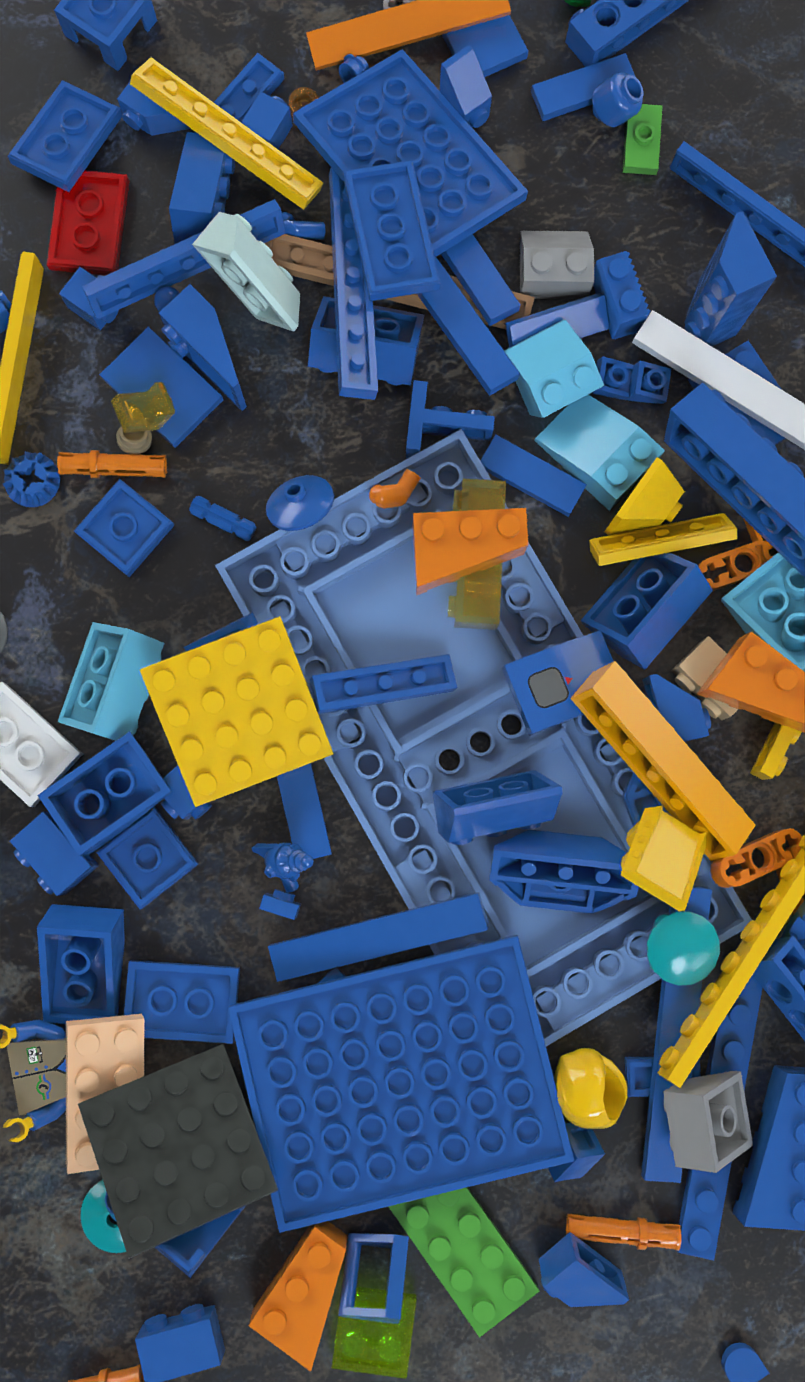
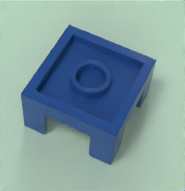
(105, 23)

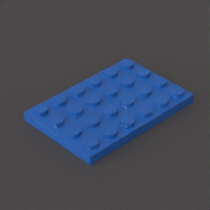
(401, 116)

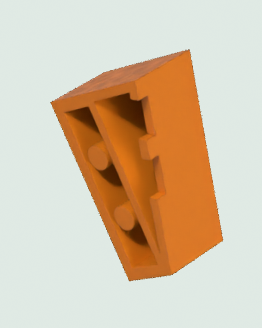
(465, 542)
(760, 682)
(300, 1295)

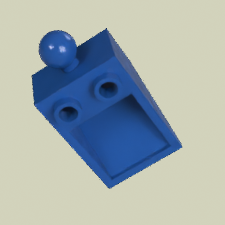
(197, 333)

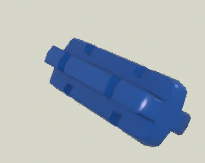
(222, 518)

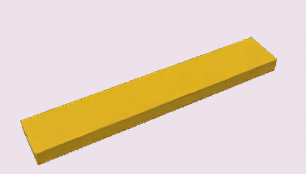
(226, 132)
(17, 346)

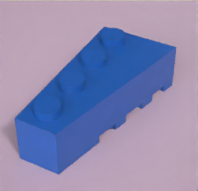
(776, 1170)

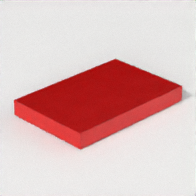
(89, 224)

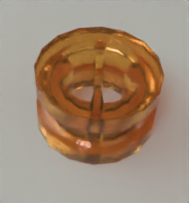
(301, 95)

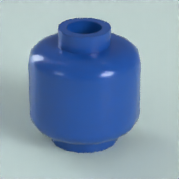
(617, 99)

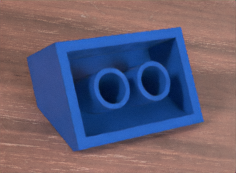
(395, 341)
(648, 606)
(495, 806)

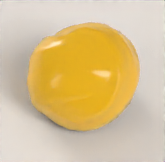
(590, 1089)

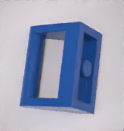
(395, 1282)

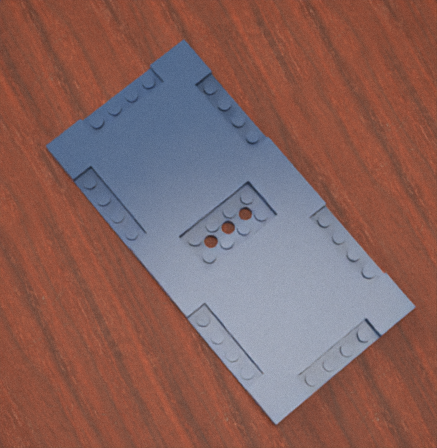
(354, 605)

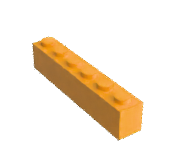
(662, 760)

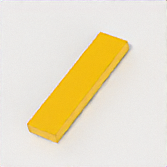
(662, 539)

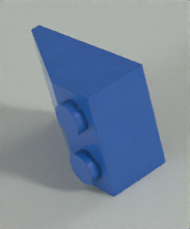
(105, 795)
(80, 962)

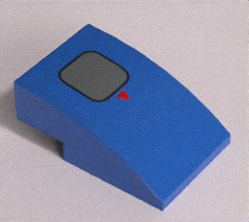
(551, 677)

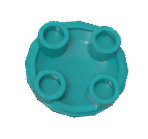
(683, 948)

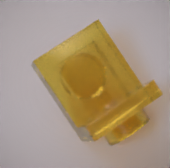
(144, 409)

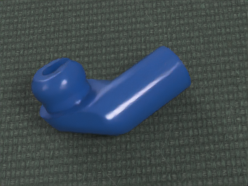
(303, 229)

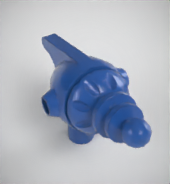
(284, 862)

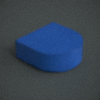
(743, 1364)

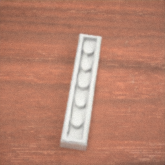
(719, 372)

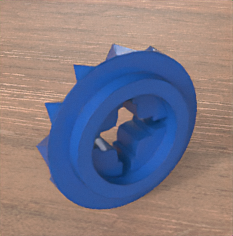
(37, 493)

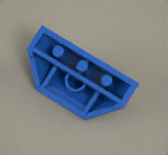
(561, 871)

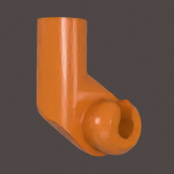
(396, 494)

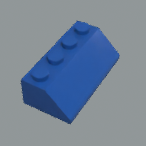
(730, 285)

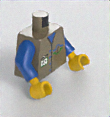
(37, 1072)

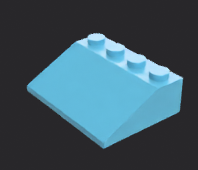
(773, 607)

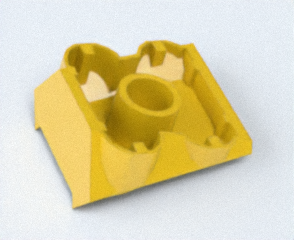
(663, 857)

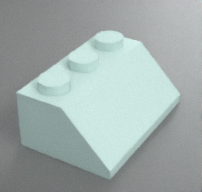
(250, 270)

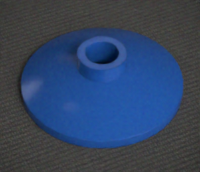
(300, 503)

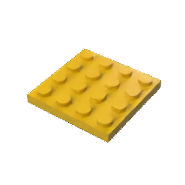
(237, 711)

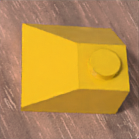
(650, 502)

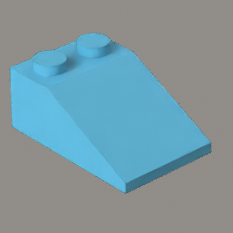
(599, 448)

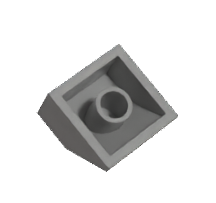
(556, 264)
(708, 1121)

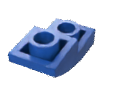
(632, 382)

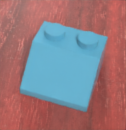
(554, 369)

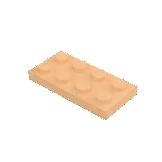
(98, 1059)

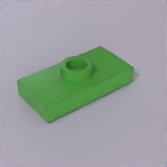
(643, 141)

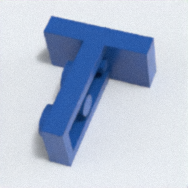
(442, 421)

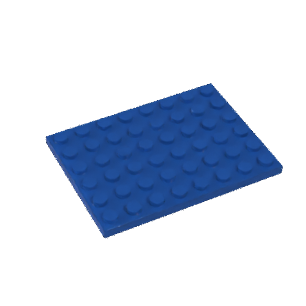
(400, 1083)

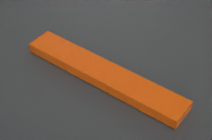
(399, 27)

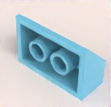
(108, 681)

